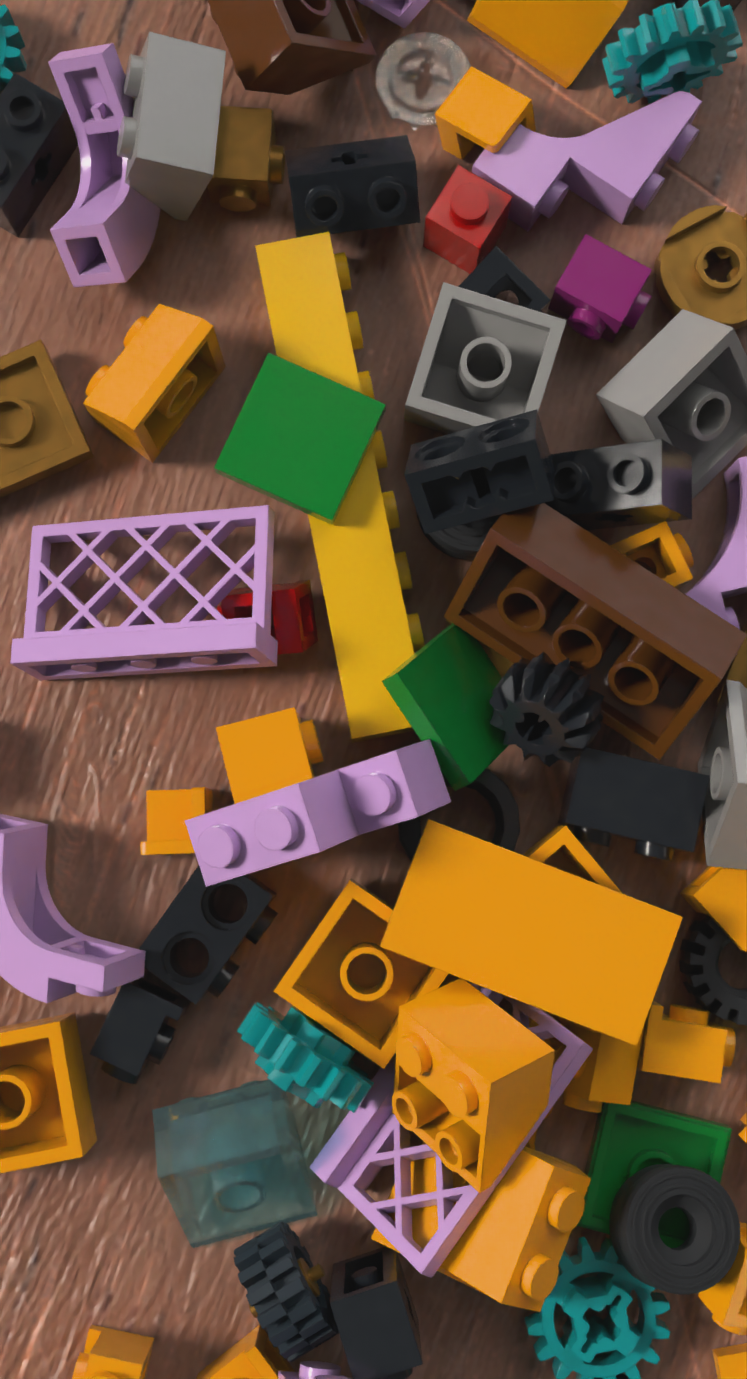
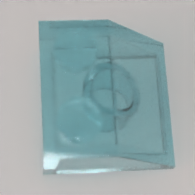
(232, 1162)

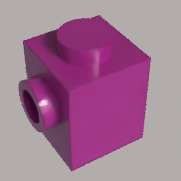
(601, 291)

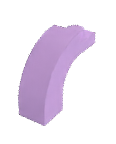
(109, 223)
(37, 945)

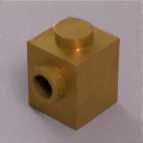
(246, 159)

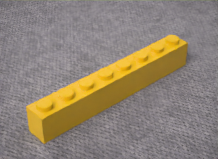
(355, 554)

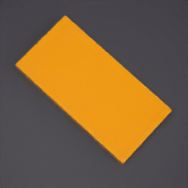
(531, 932)

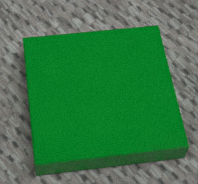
(300, 438)
(447, 698)
(643, 1136)

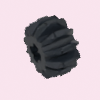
(546, 709)

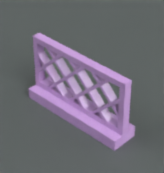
(157, 646)
(377, 1139)

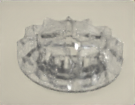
(405, 62)

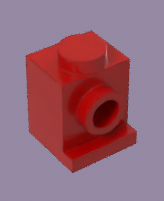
(291, 612)

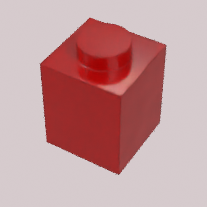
(466, 220)

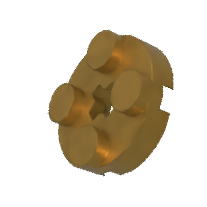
(683, 265)

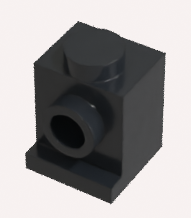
(500, 274)
(137, 1029)

